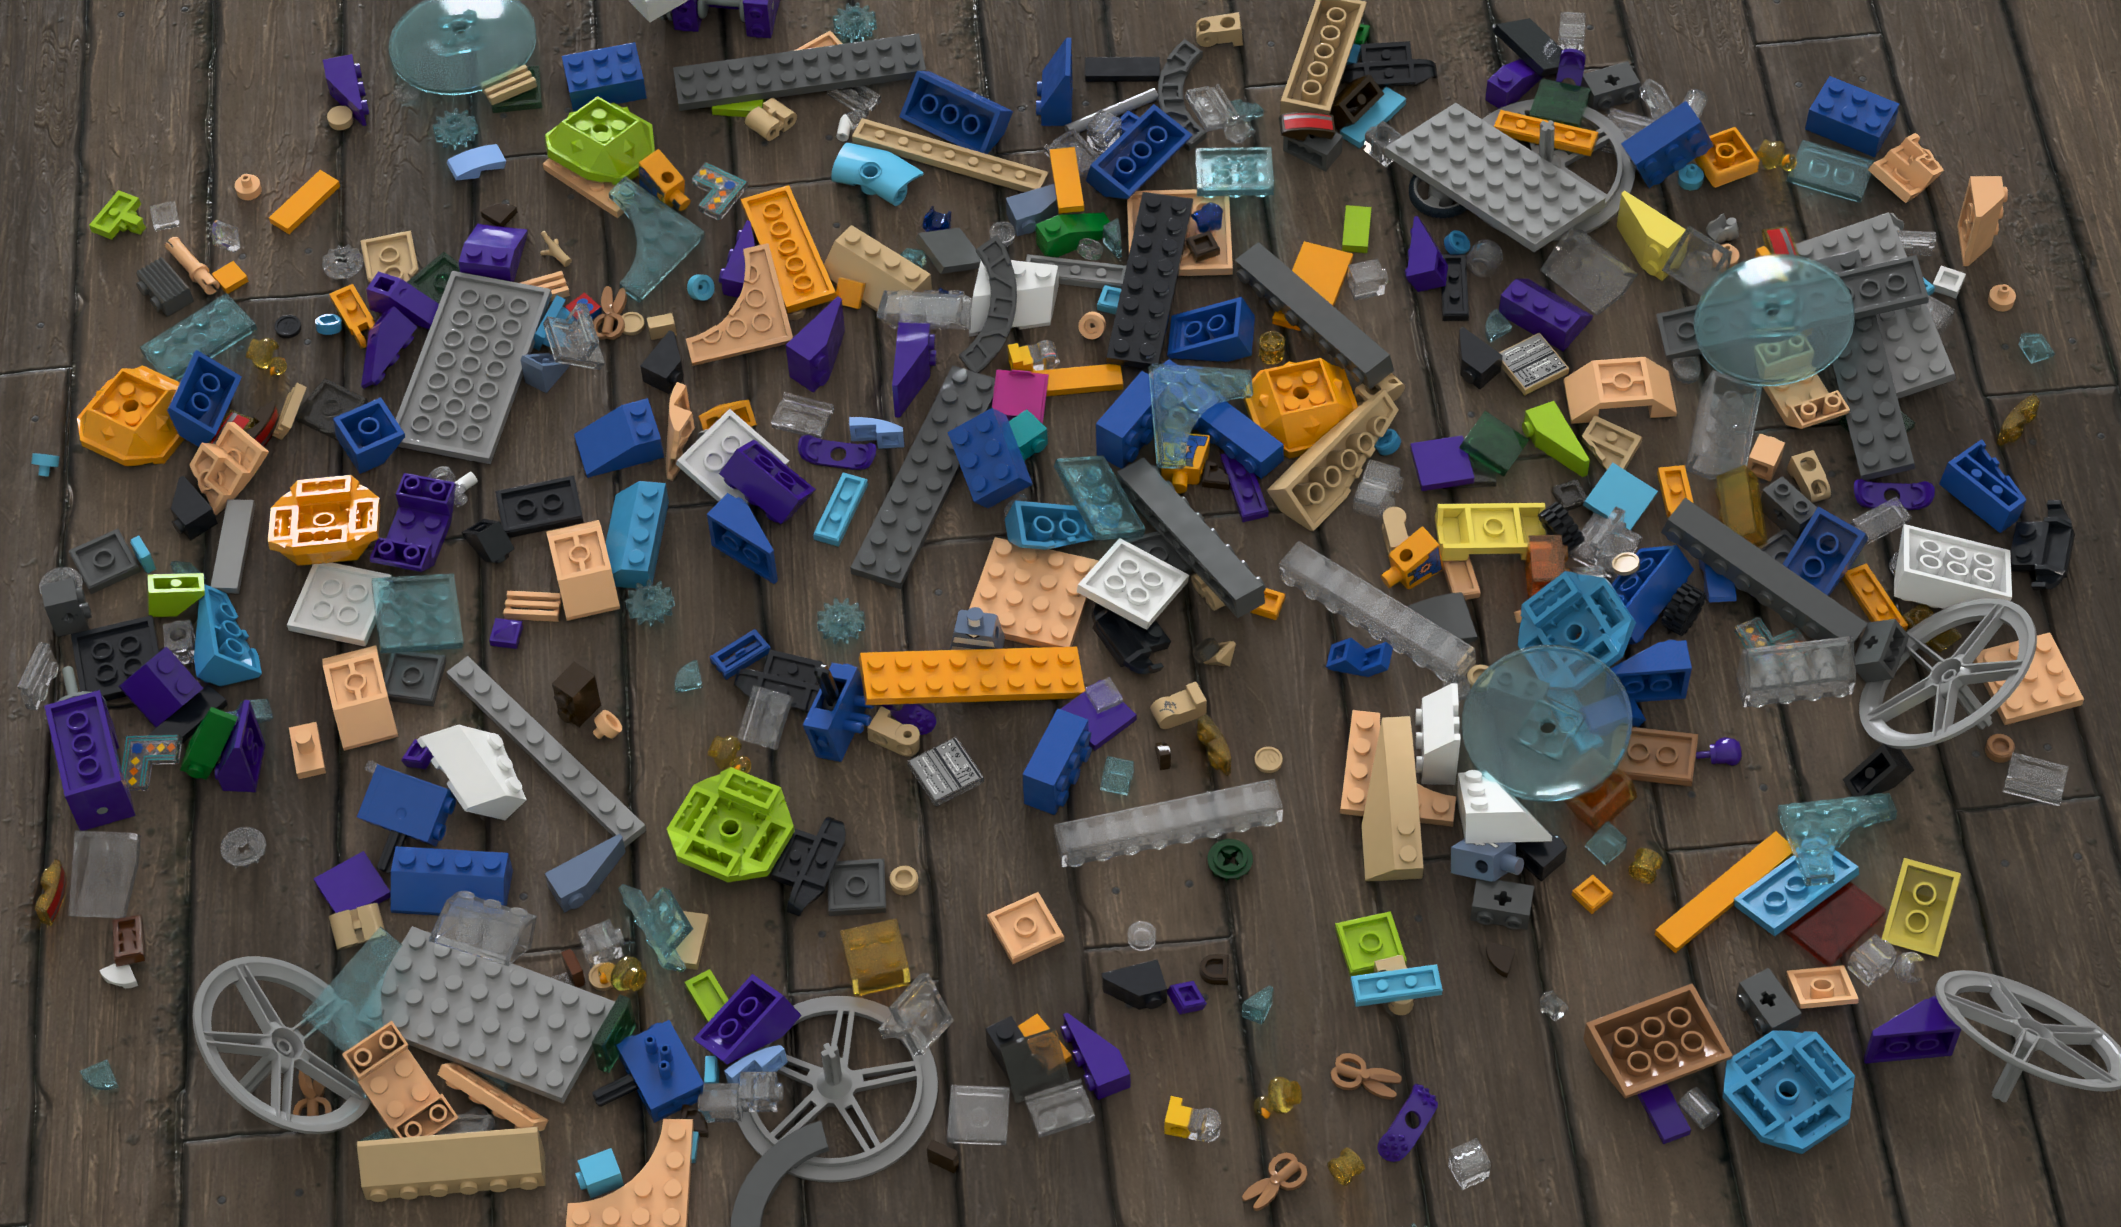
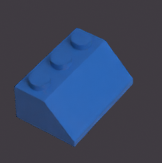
(202, 398)

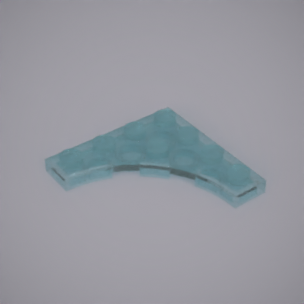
(660, 235)
(1181, 397)
(1822, 825)
(352, 1001)

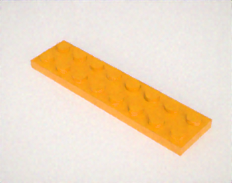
(971, 675)

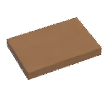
(1660, 756)

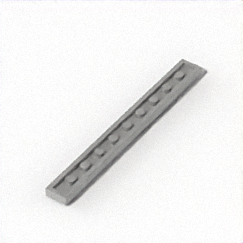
(546, 751)

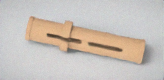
(197, 271)

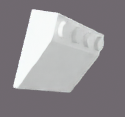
(1949, 569)

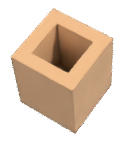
(1765, 456)

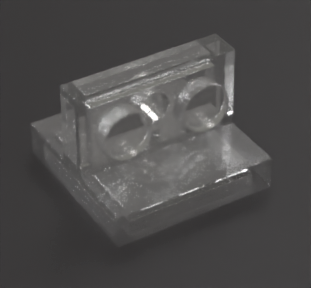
(574, 339)
(1605, 541)
(918, 1015)

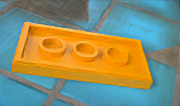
(1322, 270)

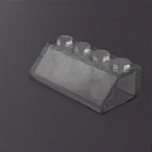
(1723, 426)
(1796, 672)

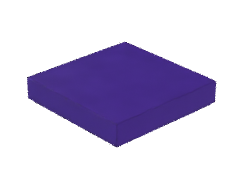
(1441, 463)
(1102, 725)
(352, 884)

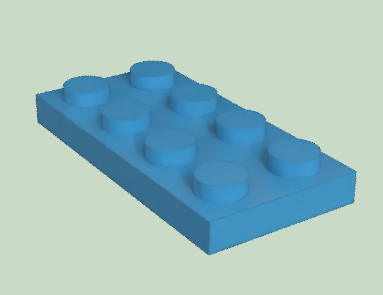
(1783, 897)

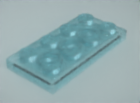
(206, 330)
(1099, 497)

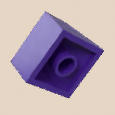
(160, 687)

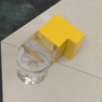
(1033, 357)
(1191, 1123)

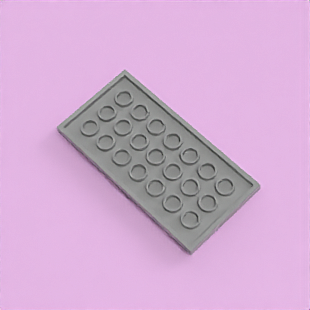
(1495, 177)
(1908, 334)
(471, 366)
(492, 1015)

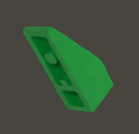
(1063, 232)
(207, 743)

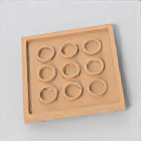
(1216, 265)
(1033, 593)

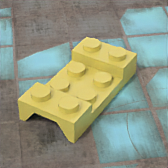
(1486, 528)

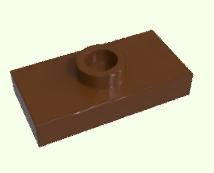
(128, 940)

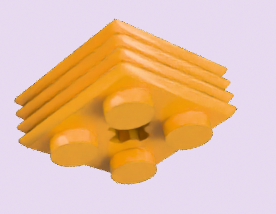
(1728, 158)

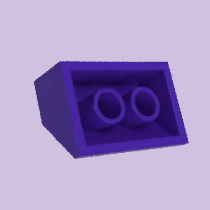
(1543, 312)
(766, 481)

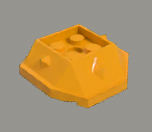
(1300, 402)
(131, 418)
(324, 521)

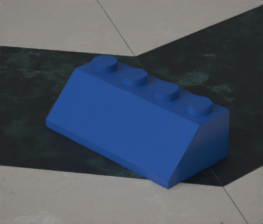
(955, 112)
(1137, 154)
(1652, 585)
(429, 876)

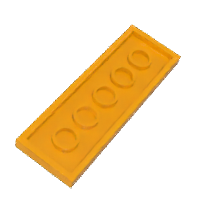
(797, 263)

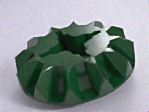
(1230, 848)

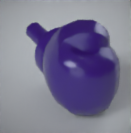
(1724, 751)

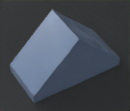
(541, 370)

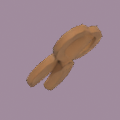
(612, 312)
(1368, 1078)
(313, 1096)
(1270, 1186)

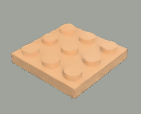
(2044, 689)

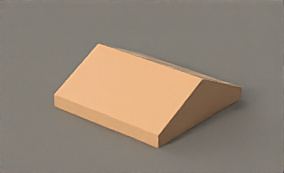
(1821, 987)

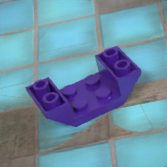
(418, 525)

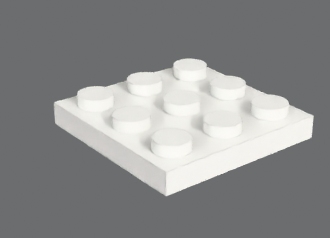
(714, 449)
(1133, 583)
(336, 604)

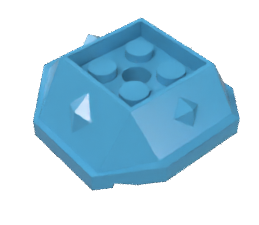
(1576, 605)
(1795, 1065)

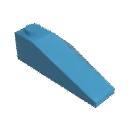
(1045, 525)
(220, 645)

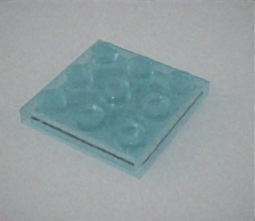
(1234, 172)
(417, 613)

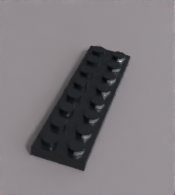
(1150, 281)

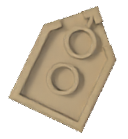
(390, 255)

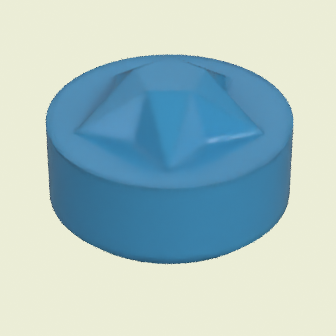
(1457, 243)
(328, 324)
(1388, 443)

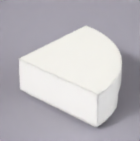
(119, 976)

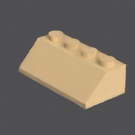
(870, 262)

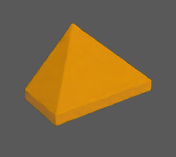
(740, 408)

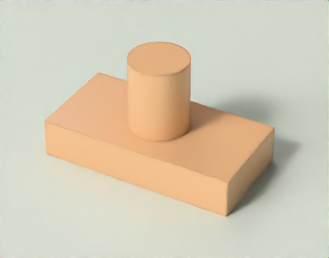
(307, 750)

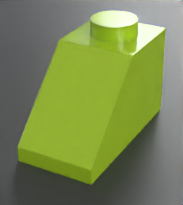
(173, 593)

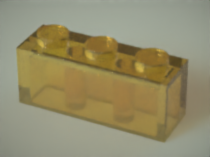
(1742, 504)

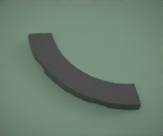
(1171, 89)
(1002, 306)
(771, 1169)

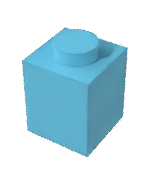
(599, 1173)

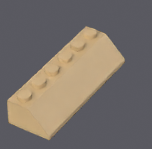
(1322, 56)
(451, 1164)

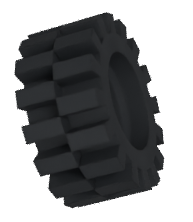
(1558, 522)
(1683, 609)

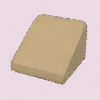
(660, 325)

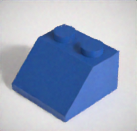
(368, 434)

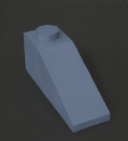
(1031, 208)
(581, 876)

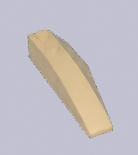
(1328, 468)
(1392, 808)

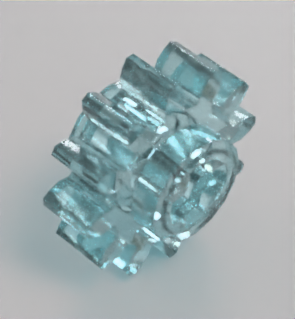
(854, 22)
(455, 128)
(650, 602)
(841, 621)

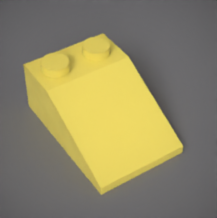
(1647, 234)
(1921, 907)

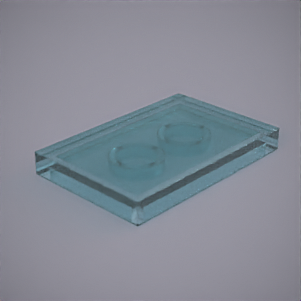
(1831, 171)

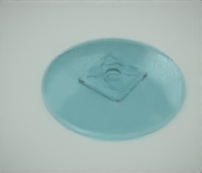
(440, 61)
(1780, 348)
(1539, 688)

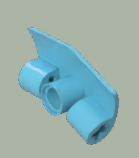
(875, 172)

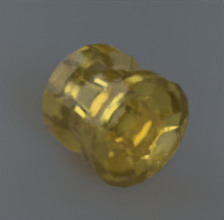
(1274, 341)
(1645, 865)
(1346, 1166)

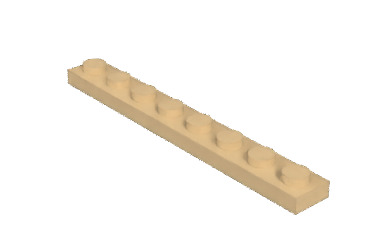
(949, 156)

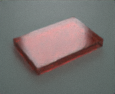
(1836, 923)

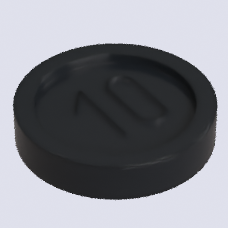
(288, 326)

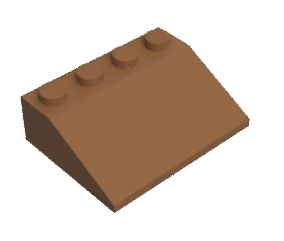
(1656, 1041)

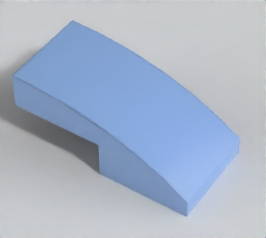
(471, 162)
(867, 429)
(764, 1060)

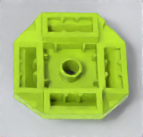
(601, 142)
(726, 805)

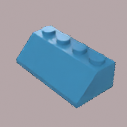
(636, 532)

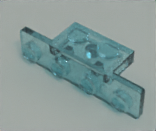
(661, 922)

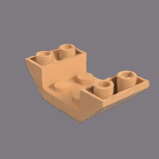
(1619, 385)
(1806, 402)
(583, 570)
(359, 698)
(398, 1085)

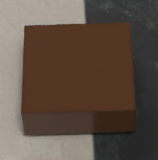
(573, 968)

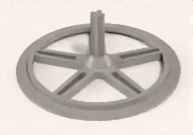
(1608, 133)
(1951, 676)
(2029, 1033)
(279, 1045)
(835, 1087)

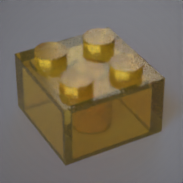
(875, 957)

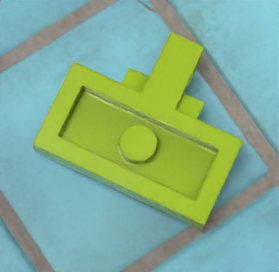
(118, 215)

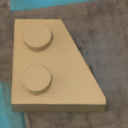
(1610, 443)

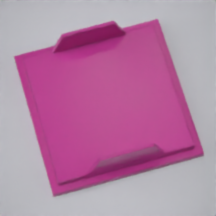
(1020, 391)

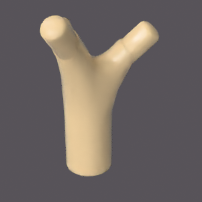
(555, 250)

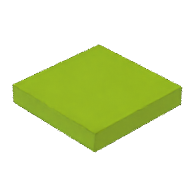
(1367, 941)

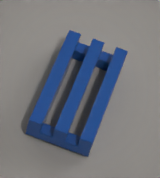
(743, 657)

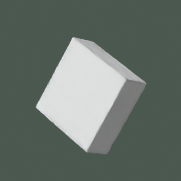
(1948, 282)

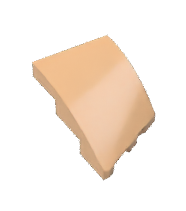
(1907, 169)
(679, 428)
(227, 465)

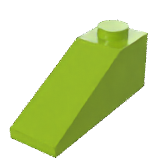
(1554, 436)

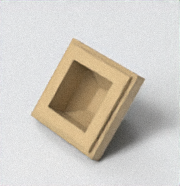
(1224, 655)

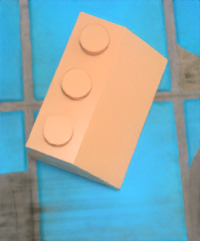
(1980, 215)

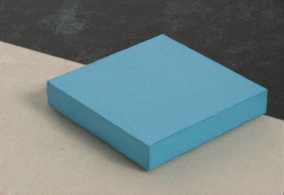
(1623, 491)

